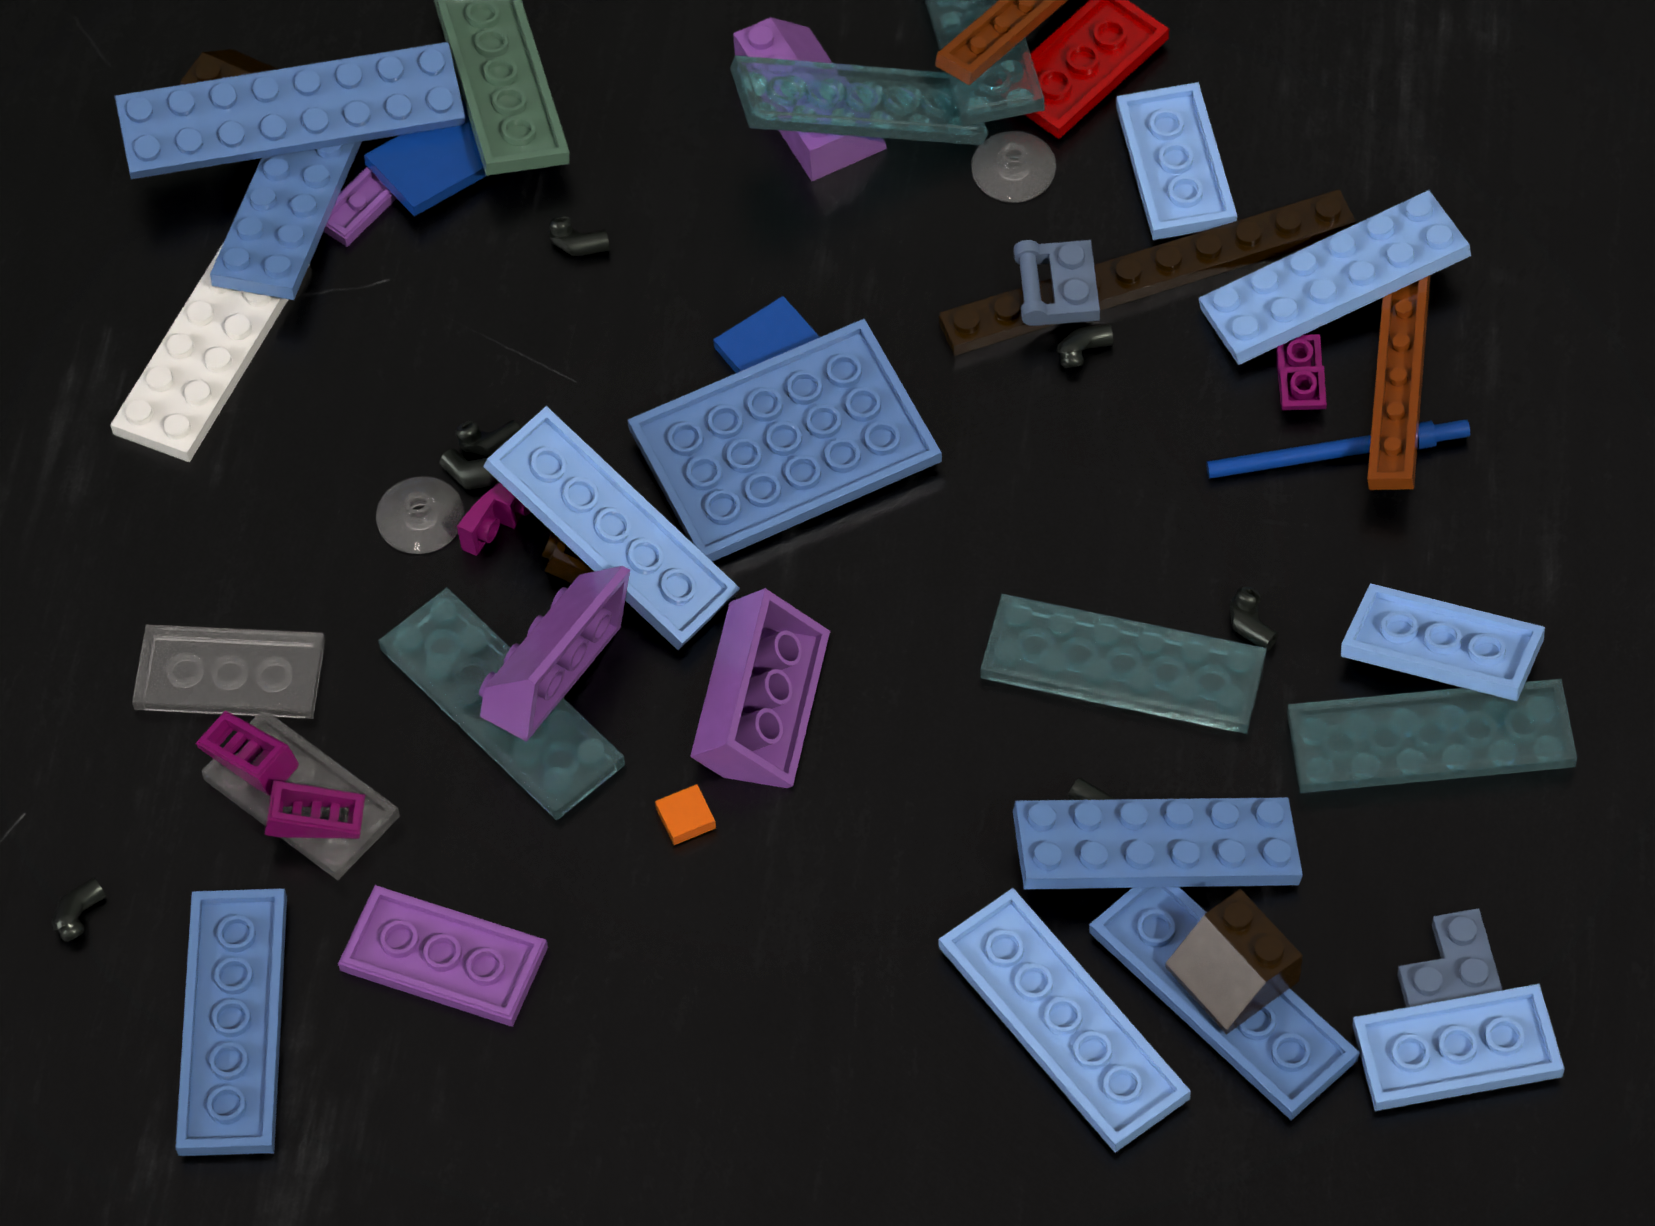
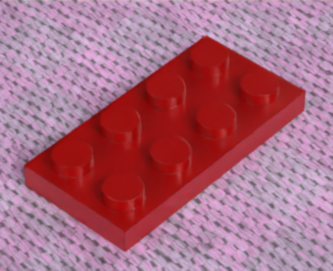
(1091, 59)

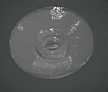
(1013, 179)
(424, 528)

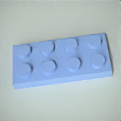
(1175, 160)
(1443, 642)
(1457, 1047)

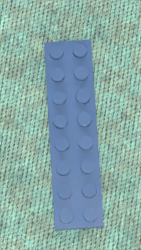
(289, 110)

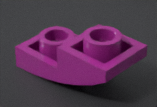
(1301, 374)
(485, 516)

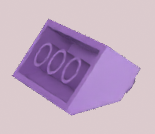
(816, 152)
(555, 652)
(760, 691)

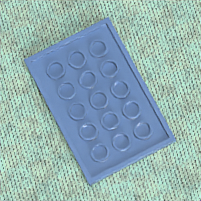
(784, 441)

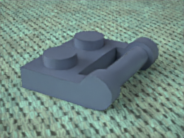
(1071, 280)

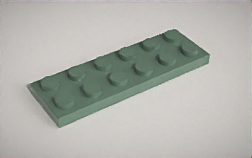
(503, 85)

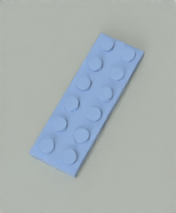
(1334, 277)
(611, 526)
(1064, 1020)

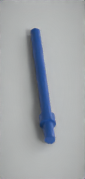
(1427, 437)

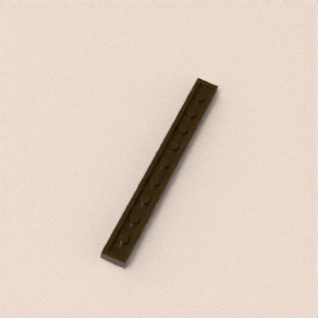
(1161, 267)

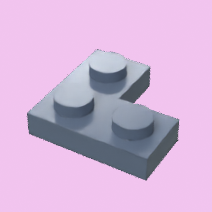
(1464, 965)

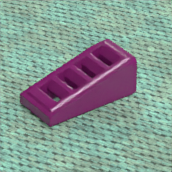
(274, 763)
(297, 826)

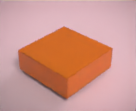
(685, 814)

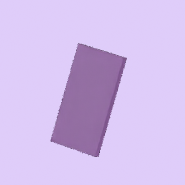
(443, 955)

